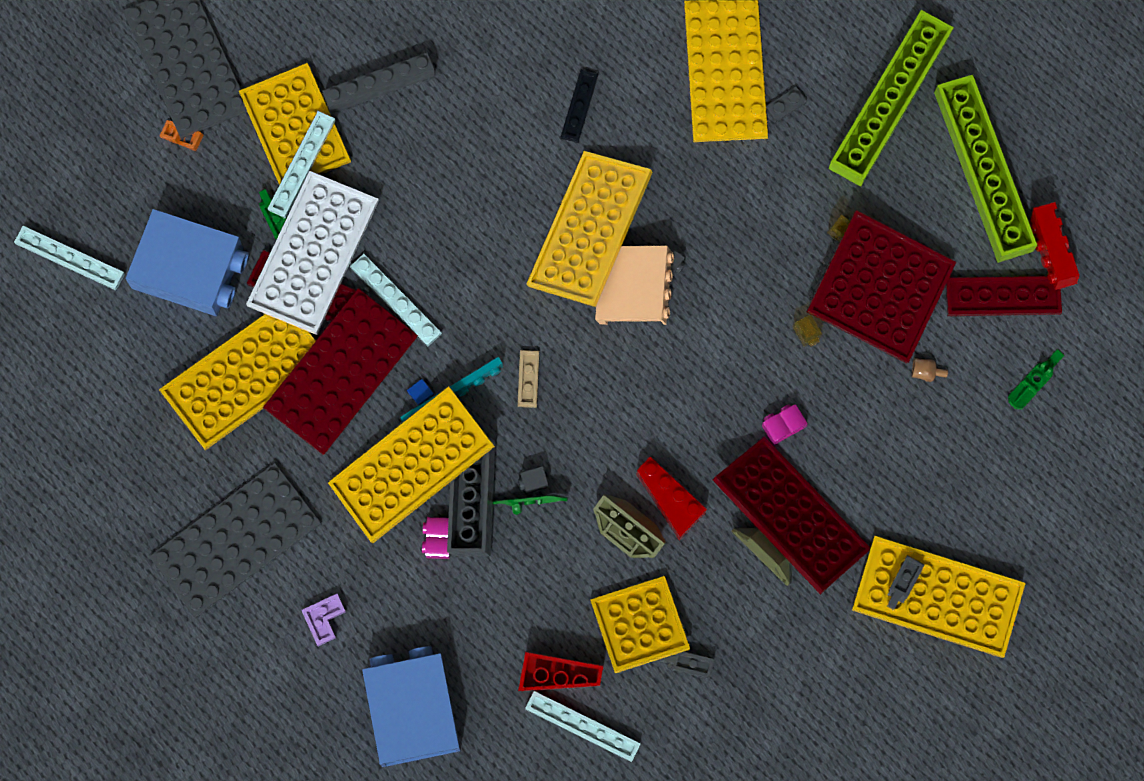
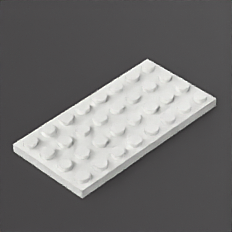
(312, 252)

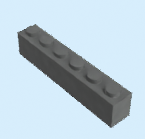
(378, 83)

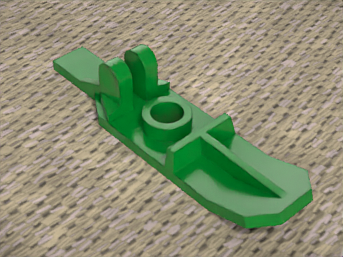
(1028, 387)
(516, 503)

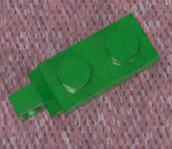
(273, 220)

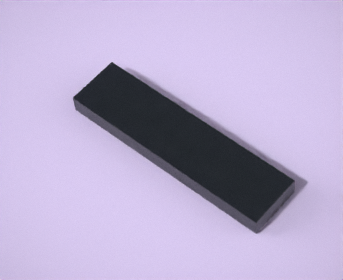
(579, 106)

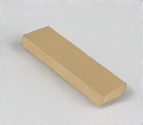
(528, 378)

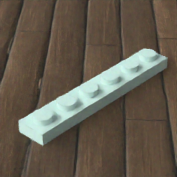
(301, 164)
(69, 258)
(395, 300)
(582, 726)

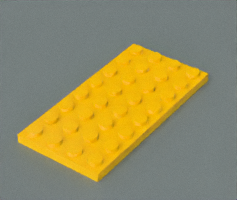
(725, 70)
(589, 228)
(236, 378)
(411, 464)
(946, 600)

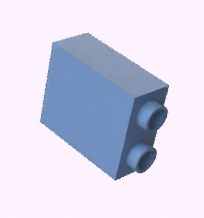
(187, 263)
(410, 707)

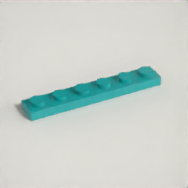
(461, 387)

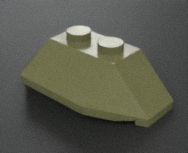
(628, 528)
(766, 552)

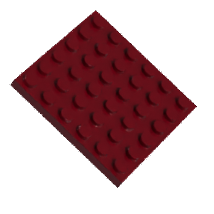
(881, 287)

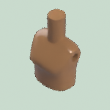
(926, 370)

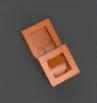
(170, 133)

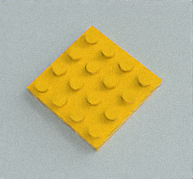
(639, 624)

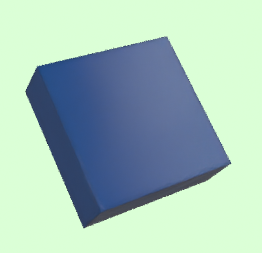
(420, 392)

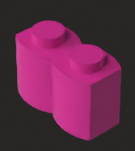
(784, 424)
(436, 538)

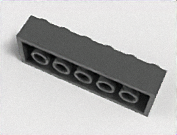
(472, 509)

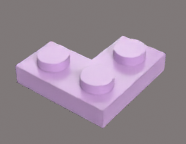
(318, 616)

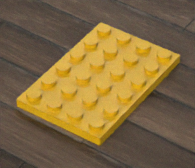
(282, 114)

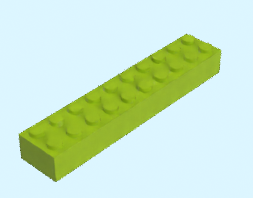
(890, 98)
(985, 168)

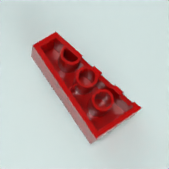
(1053, 247)
(672, 499)
(549, 672)

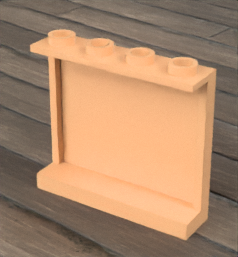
(637, 286)

